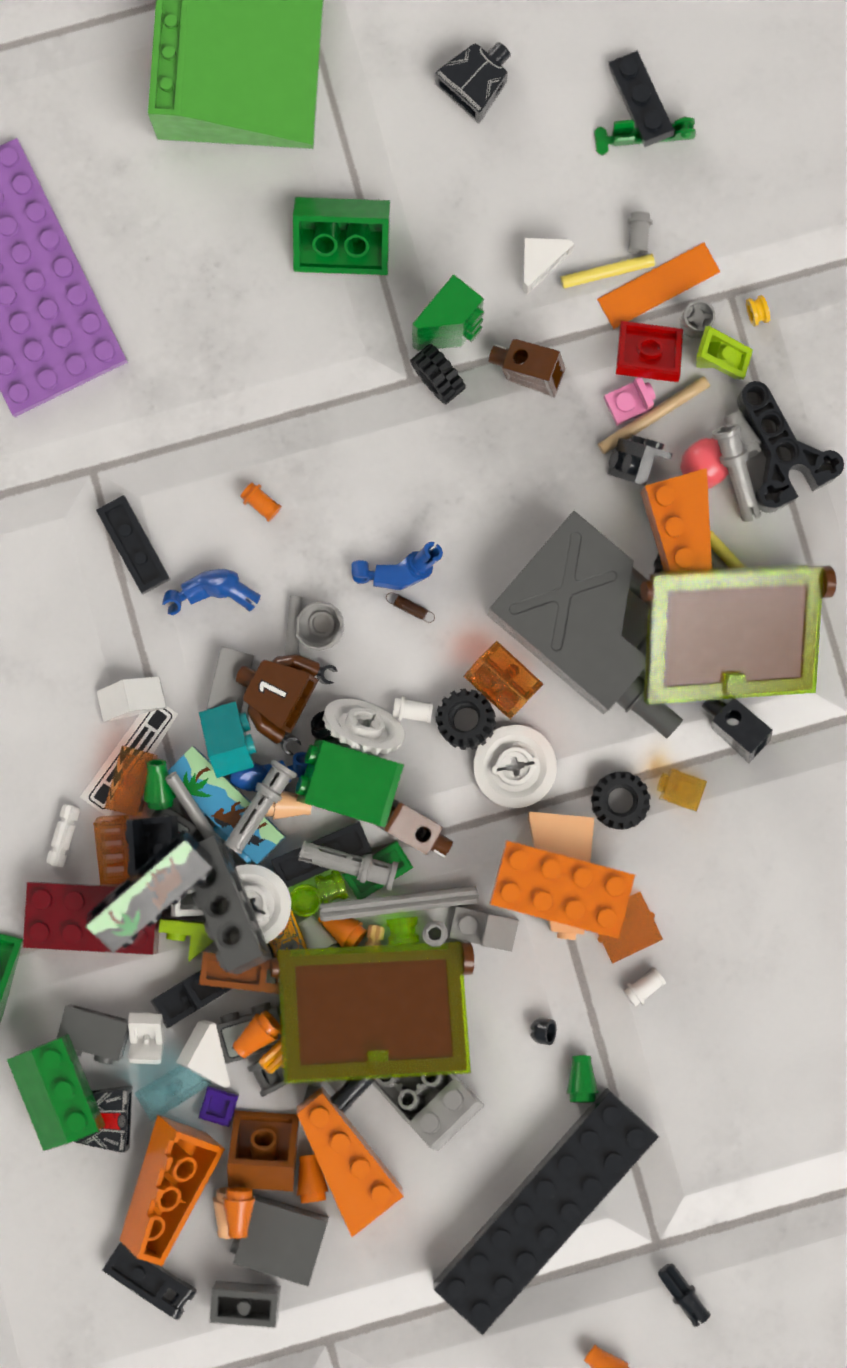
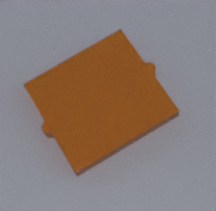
(636, 932)

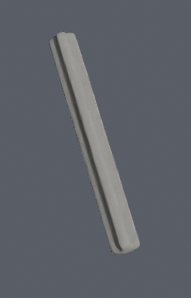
(398, 903)

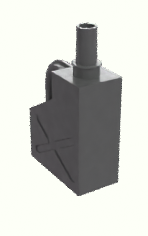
(572, 615)

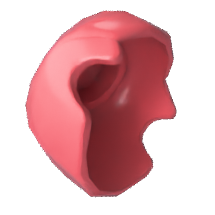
(702, 455)

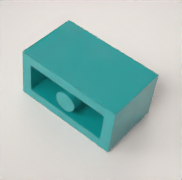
(226, 739)

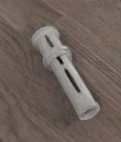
(734, 459)
(267, 793)
(363, 867)

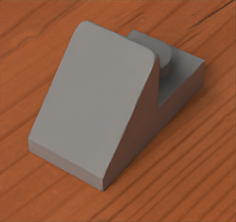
(484, 928)

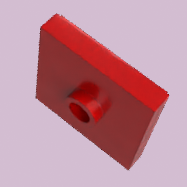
(649, 351)

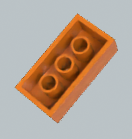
(562, 889)

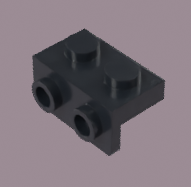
(634, 458)
(147, 837)

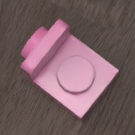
(630, 401)

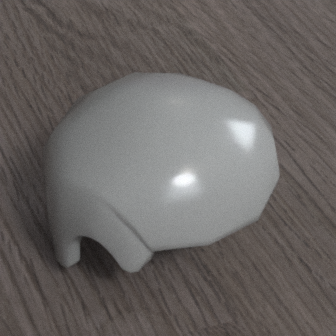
(319, 626)

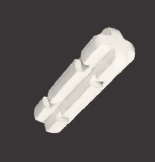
(63, 835)

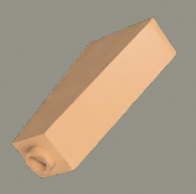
(564, 836)

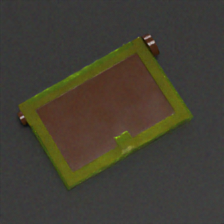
(734, 632)
(373, 1011)

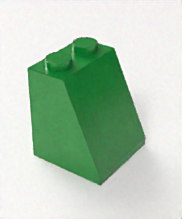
(349, 782)

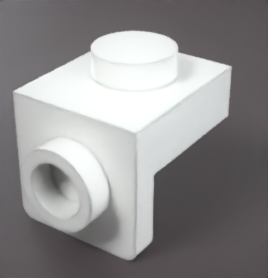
(146, 1038)

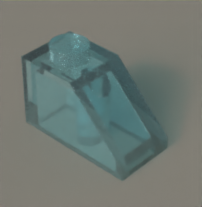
(169, 1091)

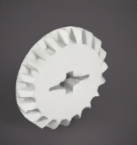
(363, 726)
(534, 779)
(270, 899)

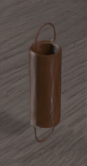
(410, 607)

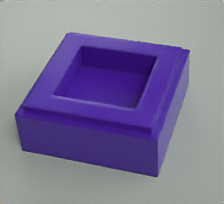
(218, 1106)

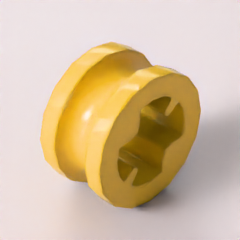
(758, 310)

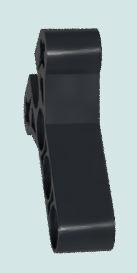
(803, 457)

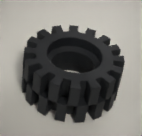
(438, 373)
(479, 733)
(640, 800)

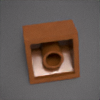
(263, 1150)

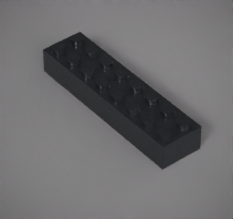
(544, 1211)

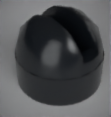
(544, 1031)

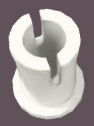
(412, 710)
(644, 987)

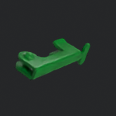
(625, 134)

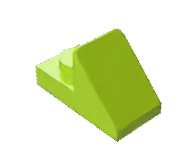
(723, 354)
(178, 930)

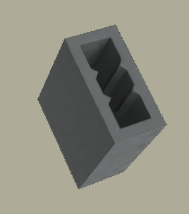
(281, 1240)

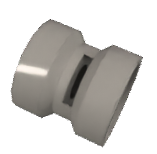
(699, 313)

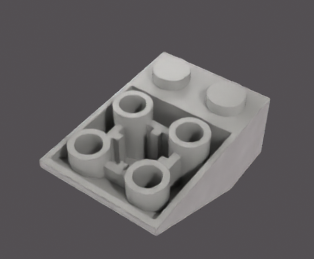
(431, 1105)

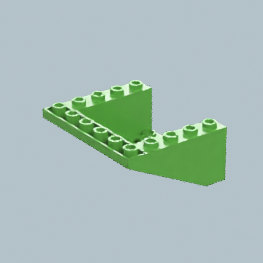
(236, 71)

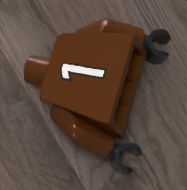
(280, 693)

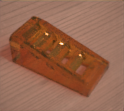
(111, 822)

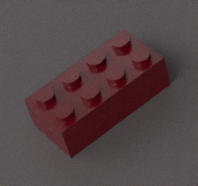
(59, 914)

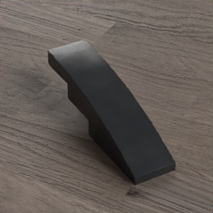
(186, 998)

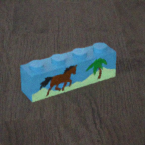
(224, 804)

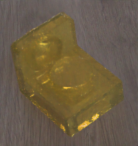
(681, 789)

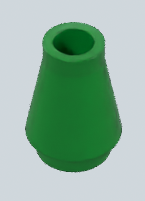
(157, 790)
(582, 1081)

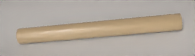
(654, 414)

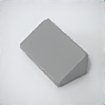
(224, 684)

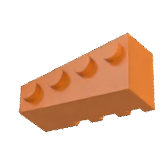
(680, 521)
(350, 1166)
(168, 1188)

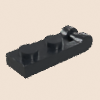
(149, 1281)

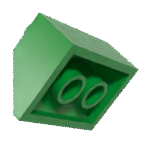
(341, 236)
(450, 317)
(56, 1093)

